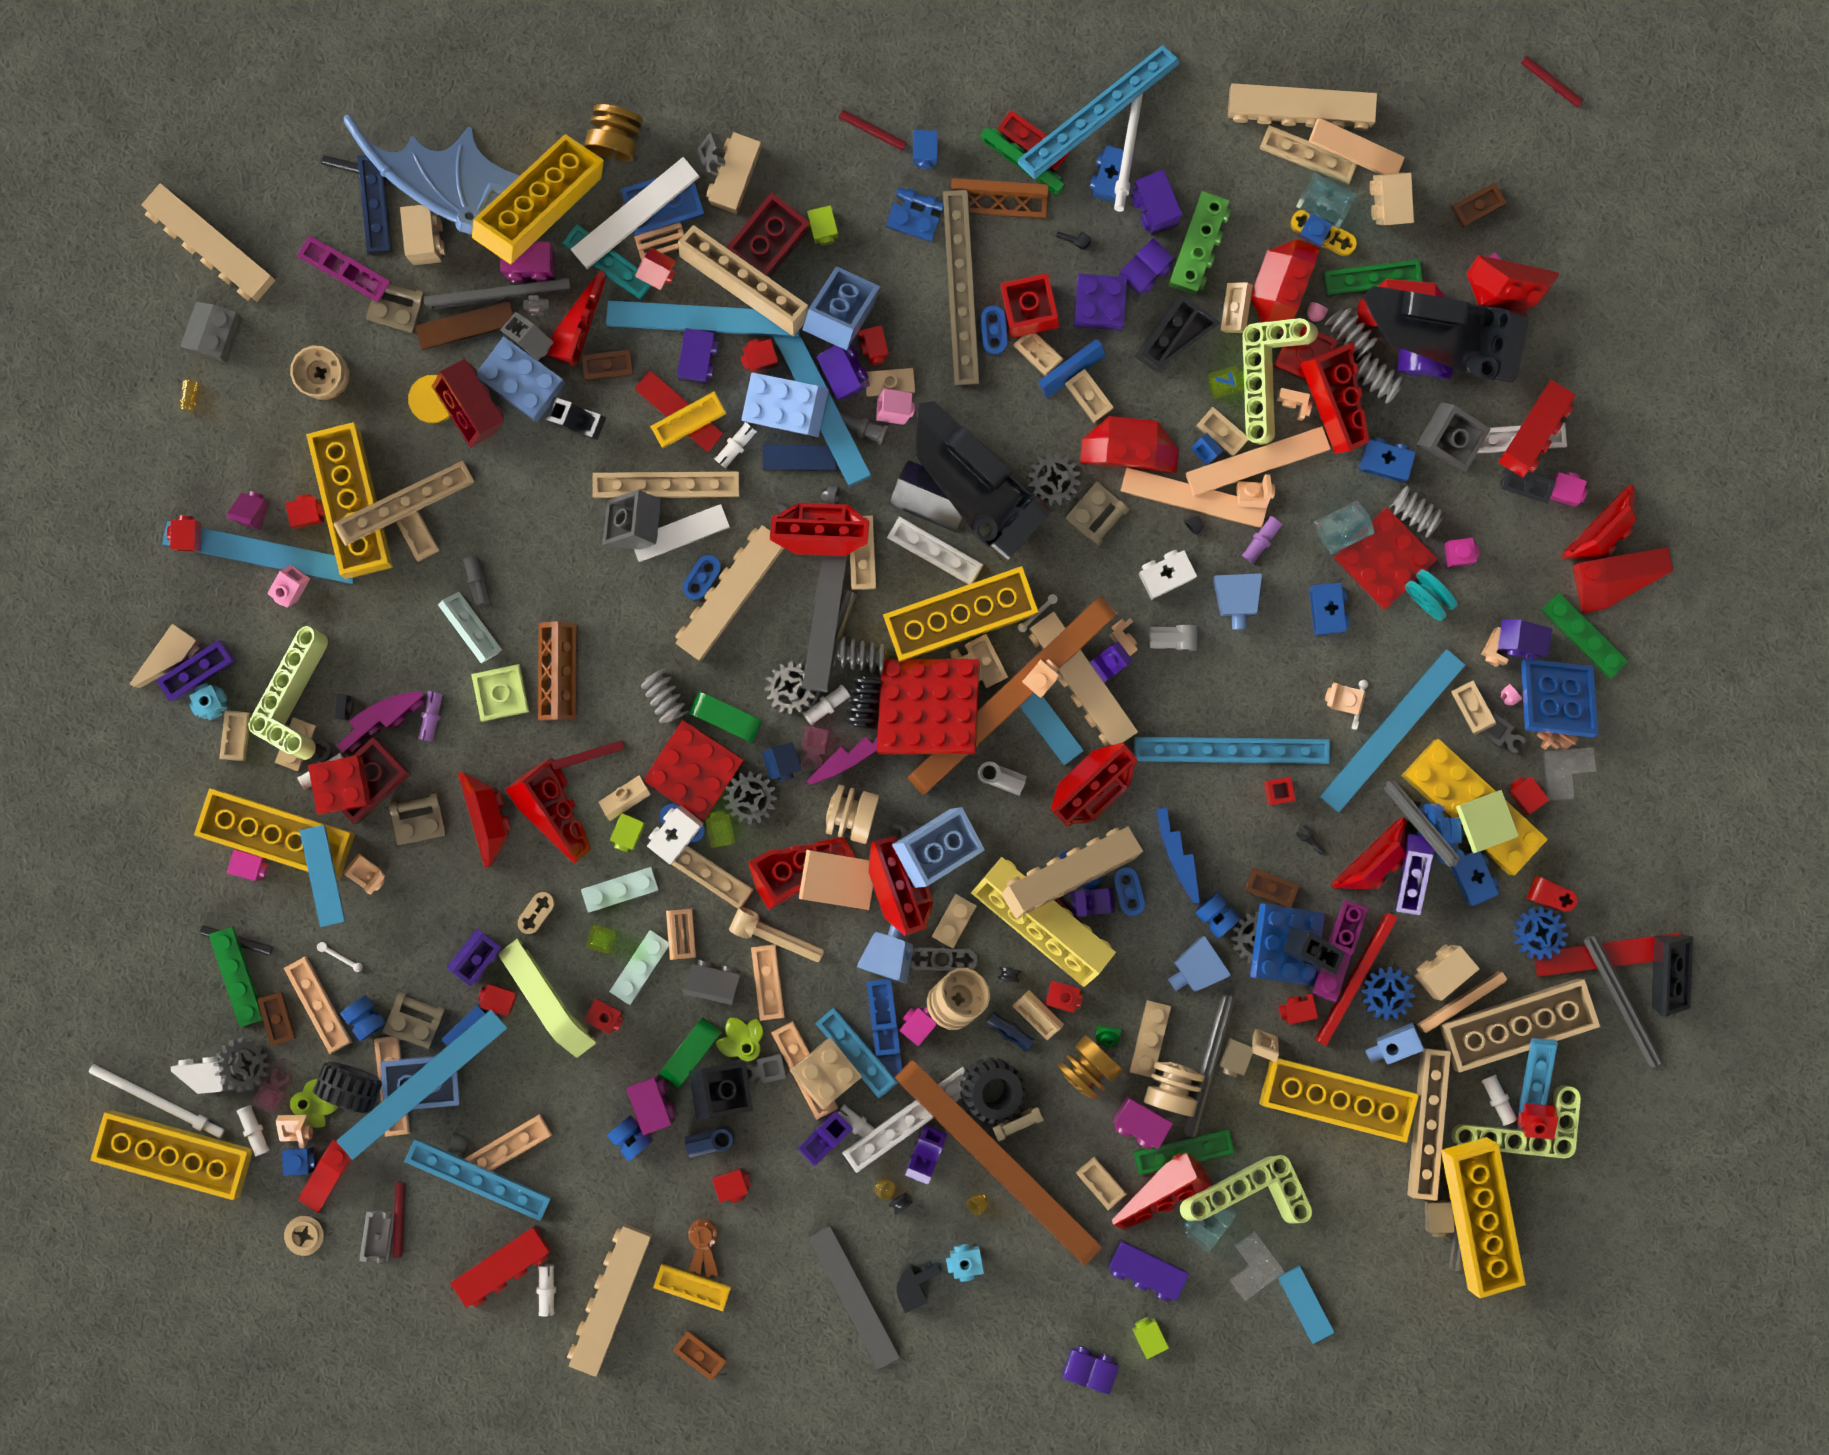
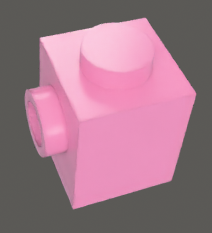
(894, 406)
(288, 586)

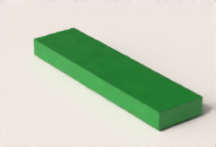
(1363, 278)
(1200, 1147)

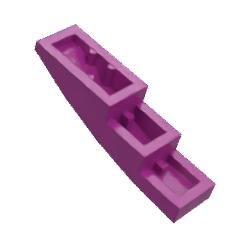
(343, 269)
(842, 761)

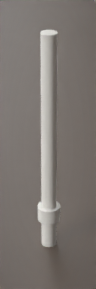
(1122, 185)
(198, 1122)

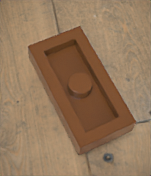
(699, 1355)

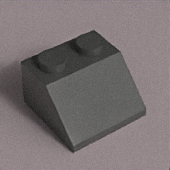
(211, 331)
(1453, 436)
(632, 521)
(712, 982)

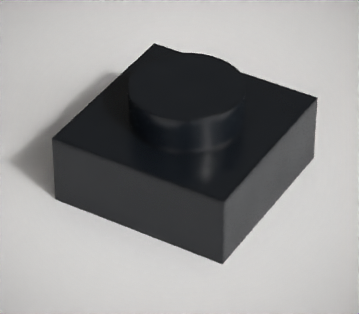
(344, 707)

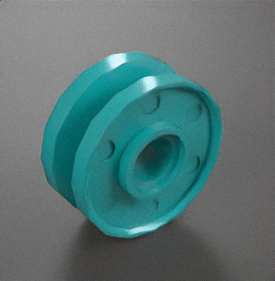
(1431, 595)

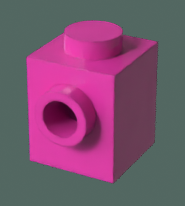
(1569, 489)
(1461, 552)
(247, 865)
(917, 1025)

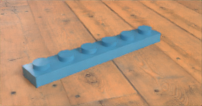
(477, 1179)

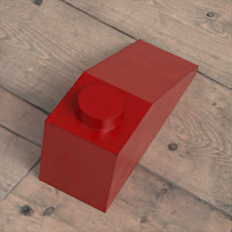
(325, 1176)

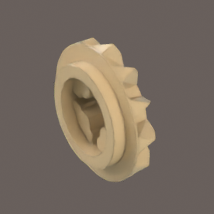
(293, 1240)

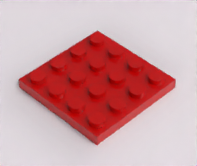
(929, 706)

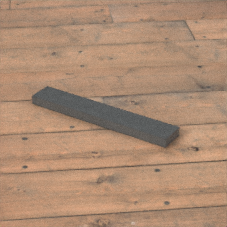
(497, 294)
(824, 623)
(854, 1297)

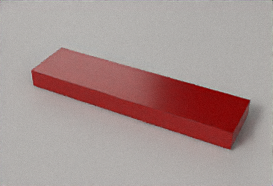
(669, 402)

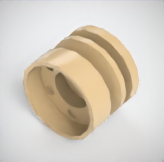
(306, 369)
(851, 814)
(958, 998)
(1174, 1088)

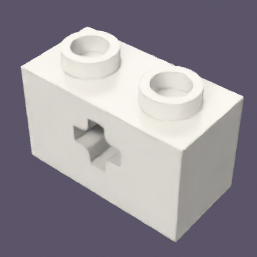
(1181, 573)
(687, 827)

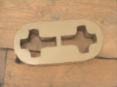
(531, 909)

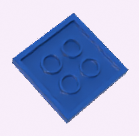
(1559, 698)
(1271, 936)

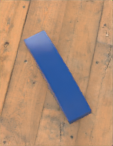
(1182, 864)
(884, 1024)

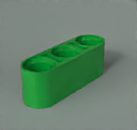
(725, 717)
(690, 1052)

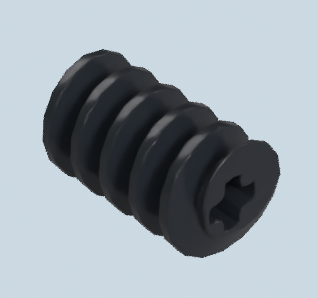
(864, 702)

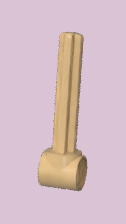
(747, 923)

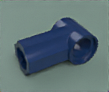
(707, 1142)

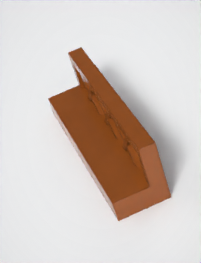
(1005, 190)
(560, 670)

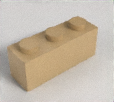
(734, 177)

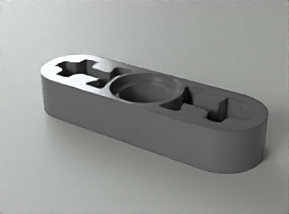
(960, 953)

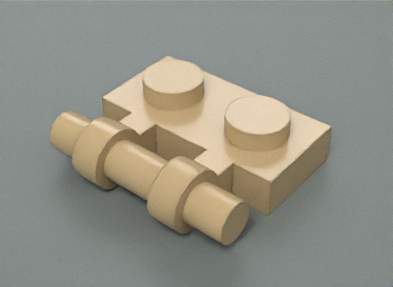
(990, 666)

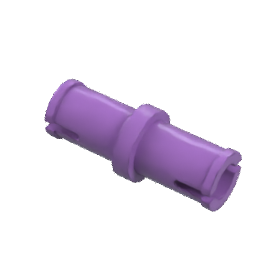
(1262, 540)
(430, 716)

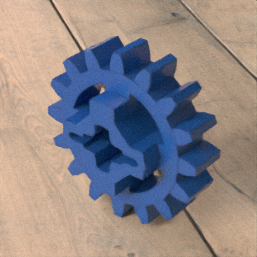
(1543, 943)
(1388, 981)

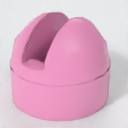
(1316, 312)
(1510, 695)

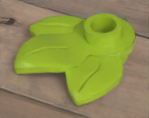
(739, 1036)
(315, 1108)

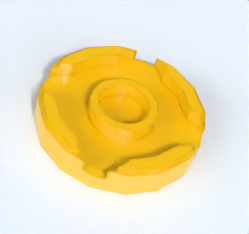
(425, 402)

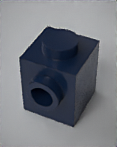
(782, 762)

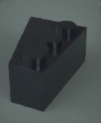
(1176, 330)

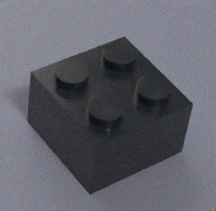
(721, 1090)

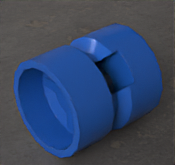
(1211, 909)
(363, 1018)
(624, 1131)

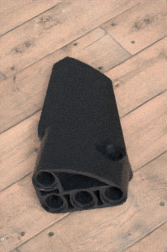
(1451, 331)
(976, 482)

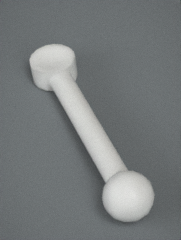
(1052, 599)
(1363, 684)
(323, 947)

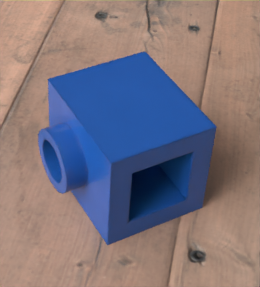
(925, 148)
(298, 1161)

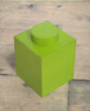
(823, 225)
(627, 833)
(1149, 1337)

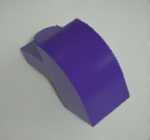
(1418, 366)
(1111, 661)
(1092, 902)
(824, 1138)
(926, 1154)

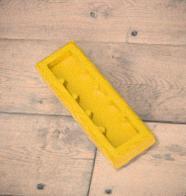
(688, 419)
(692, 1287)

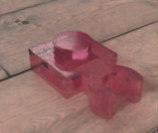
(816, 743)
(270, 1094)

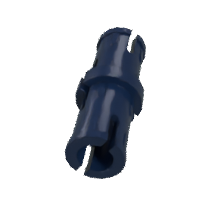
(1010, 1031)

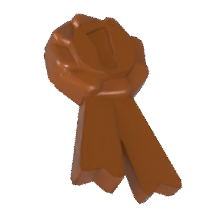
(703, 1236)

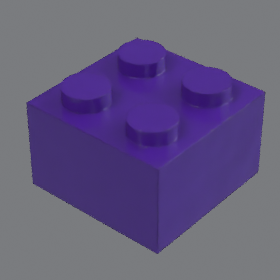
(1156, 203)
(1100, 302)

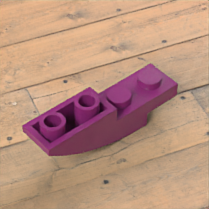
(386, 712)
(1345, 937)

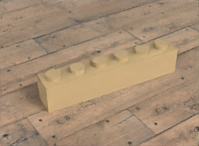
(1301, 106)
(208, 242)
(743, 280)
(729, 595)
(1086, 687)
(1071, 872)
(1429, 1124)
(610, 1299)

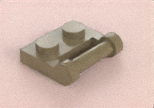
(395, 314)
(1090, 509)
(419, 827)
(410, 1028)
(1027, 1117)

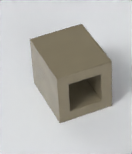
(1235, 1058)
(1439, 1217)

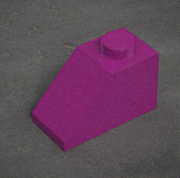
(249, 510)

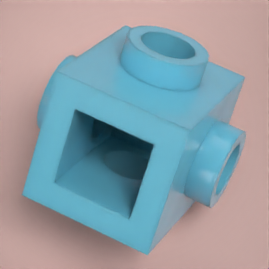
(216, 701)
(961, 1253)

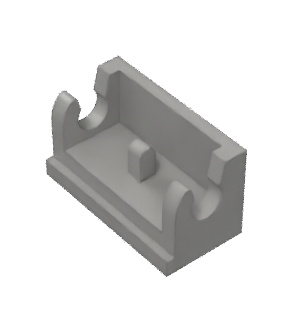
(377, 1236)

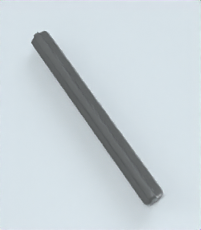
(1623, 1001)
(1209, 1062)

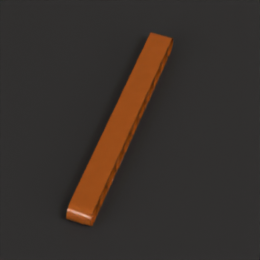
(1016, 692)
(998, 1162)

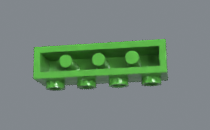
(1199, 242)

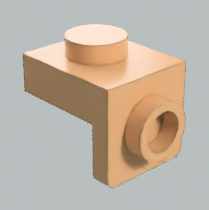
(365, 874)
(294, 1129)

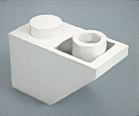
(199, 1075)

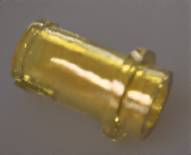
(188, 396)

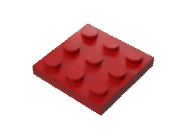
(1385, 559)
(693, 770)

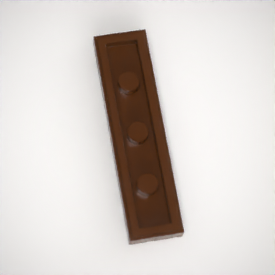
(463, 325)

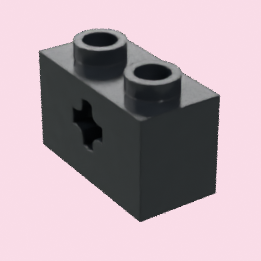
(1313, 951)

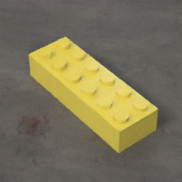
(1048, 927)

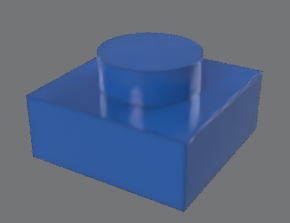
(1315, 230)
(1206, 449)

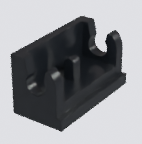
(1531, 486)

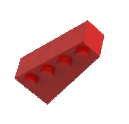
(1337, 396)

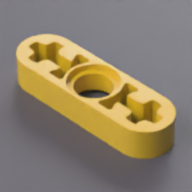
(1336, 247)

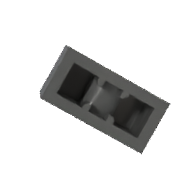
(527, 336)

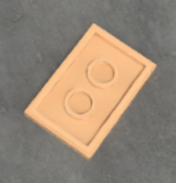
(836, 880)

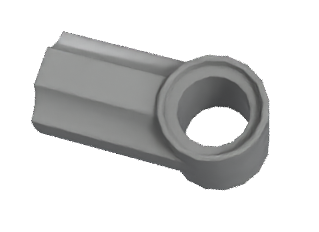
(1174, 637)
(1003, 779)

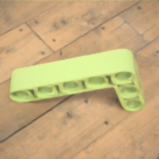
(1265, 370)
(284, 691)
(544, 1000)
(1525, 1145)
(1247, 1186)

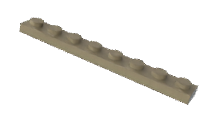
(960, 288)

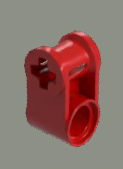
(1548, 894)

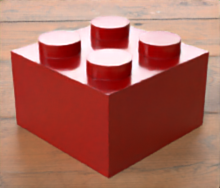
(1029, 305)
(339, 785)

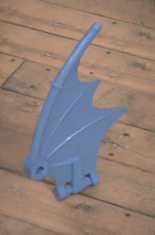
(448, 182)

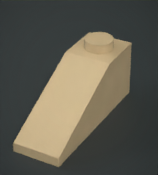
(169, 653)

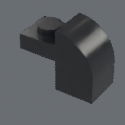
(575, 419)
(909, 1284)

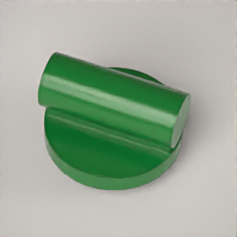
(1107, 1035)

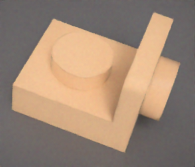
(1292, 398)
(1254, 493)
(1127, 640)
(1491, 648)
(1042, 677)
(1345, 699)

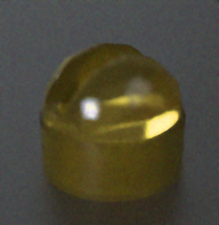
(889, 1190)
(977, 1204)

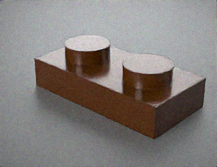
(1478, 205)
(607, 365)
(1271, 888)
(276, 1018)

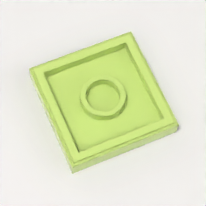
(500, 693)
(1487, 821)

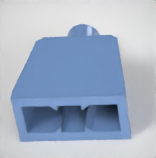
(1237, 596)
(888, 956)
(1198, 967)
(1405, 1038)

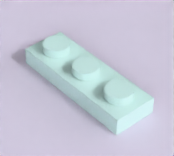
(470, 627)
(619, 889)
(640, 967)

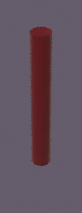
(1552, 81)
(872, 130)
(587, 755)
(398, 1219)

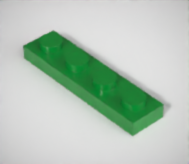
(1013, 152)
(1584, 635)
(236, 976)

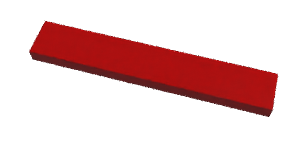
(1579, 959)
(1355, 979)

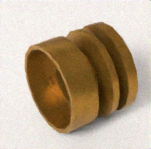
(613, 132)
(1089, 1068)

